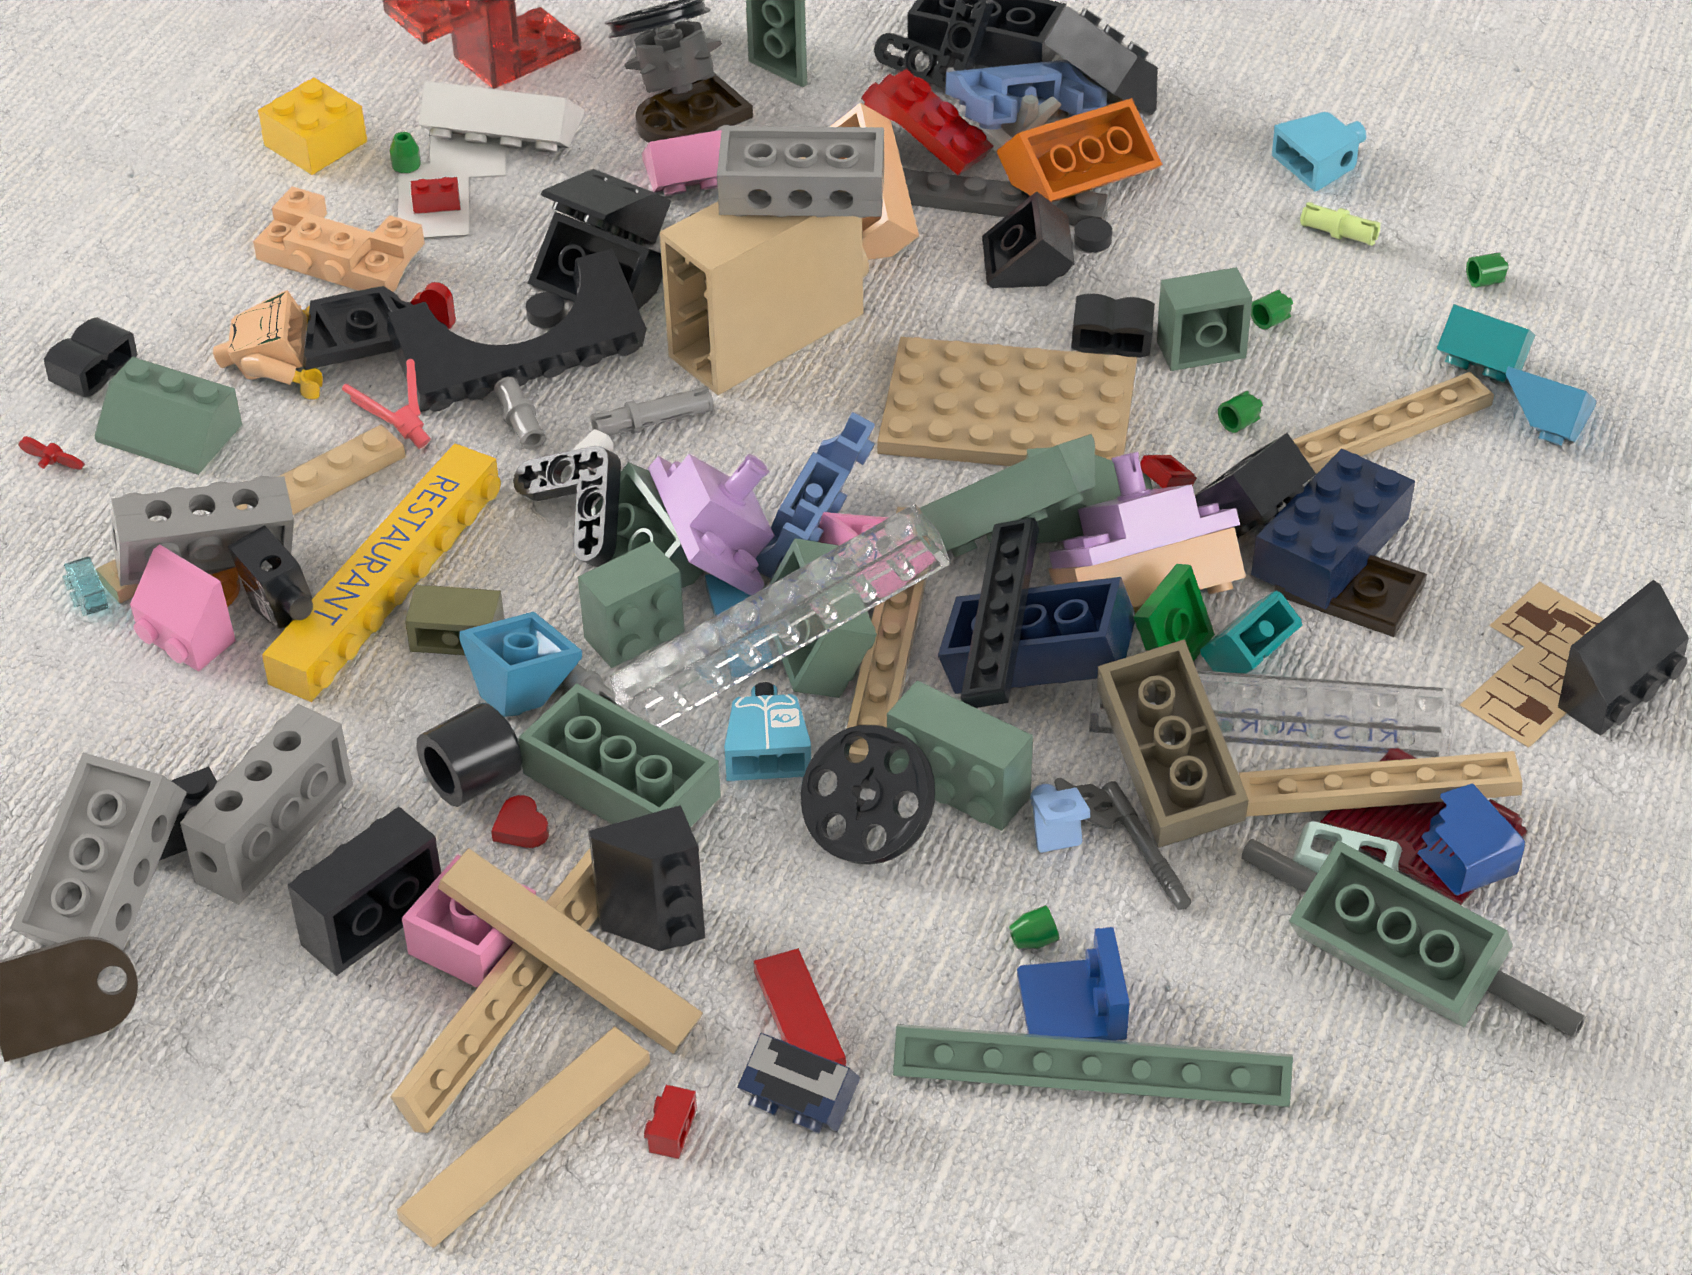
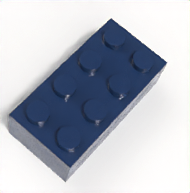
(1332, 528)
(1062, 636)

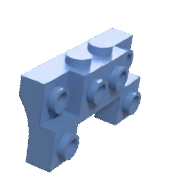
(996, 93)
(817, 491)

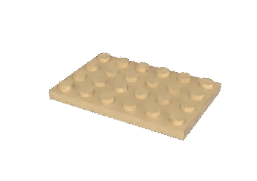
(1001, 400)

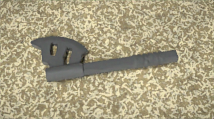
(1122, 811)

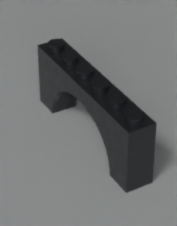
(454, 368)

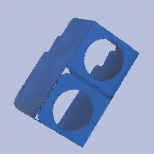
(1479, 836)

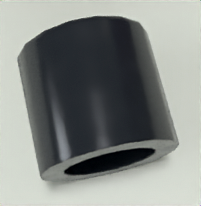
(469, 754)

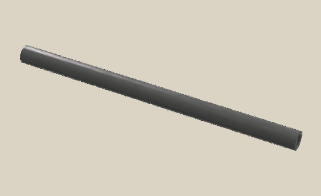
(1503, 985)

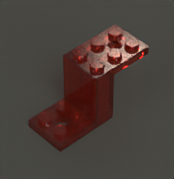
(488, 34)

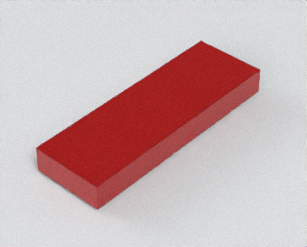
(797, 1005)

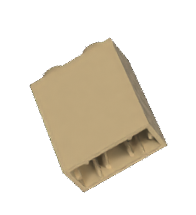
(756, 288)

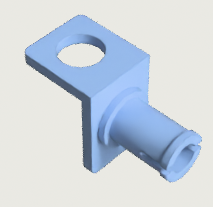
(1057, 817)

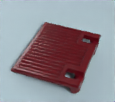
(1406, 826)

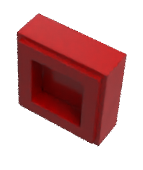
(1166, 471)

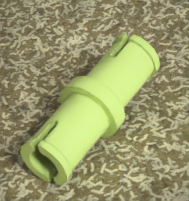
(1340, 223)

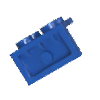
(1078, 995)

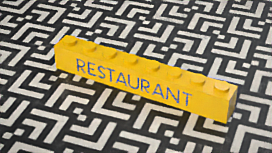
(381, 572)

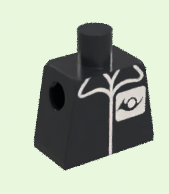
(277, 593)

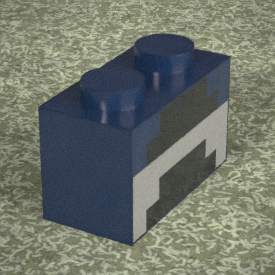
(798, 1083)

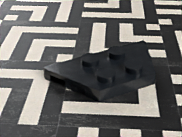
(349, 326)

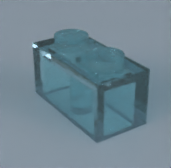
(85, 586)

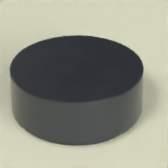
(1093, 235)
(545, 309)

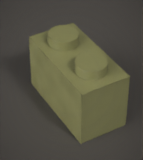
(442, 612)

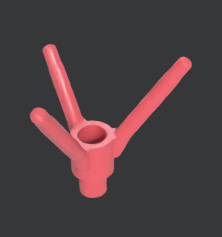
(406, 418)

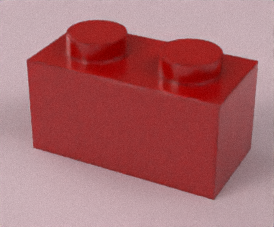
(435, 195)
(671, 1122)

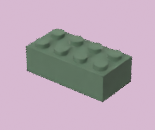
(616, 761)
(1401, 933)

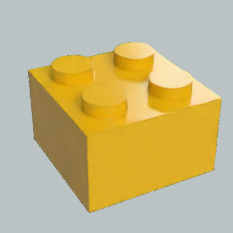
(312, 125)

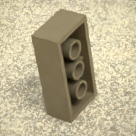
(1197, 746)

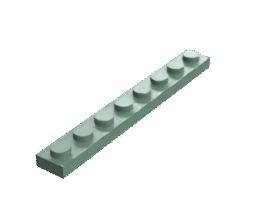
(1093, 1065)

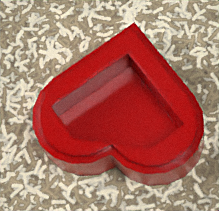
(439, 301)
(520, 823)

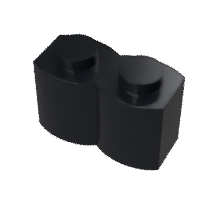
(1113, 325)
(89, 356)

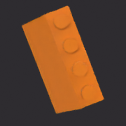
(1080, 152)

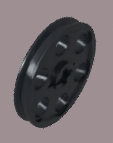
(656, 17)
(868, 774)

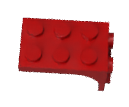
(928, 119)

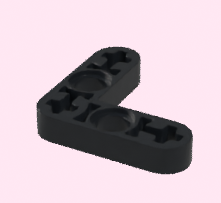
(939, 58)
(590, 545)

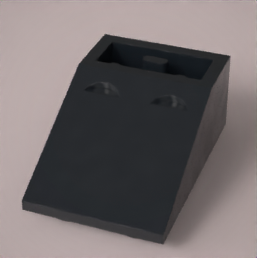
(610, 205)

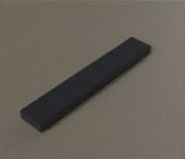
(1000, 614)

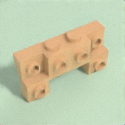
(336, 251)

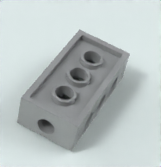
(818, 174)
(192, 537)
(267, 803)
(99, 854)

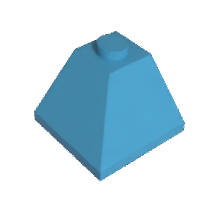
(1551, 406)
(518, 661)

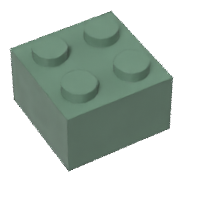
(1203, 318)
(631, 604)

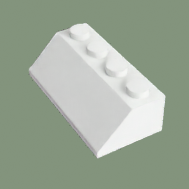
(499, 115)

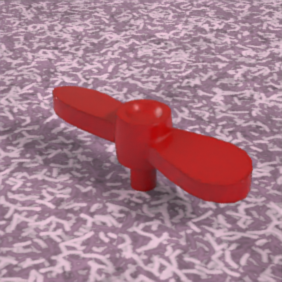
(50, 454)

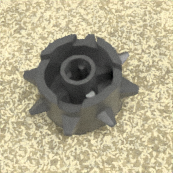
(674, 57)

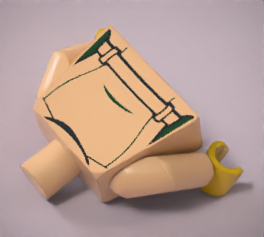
(271, 344)

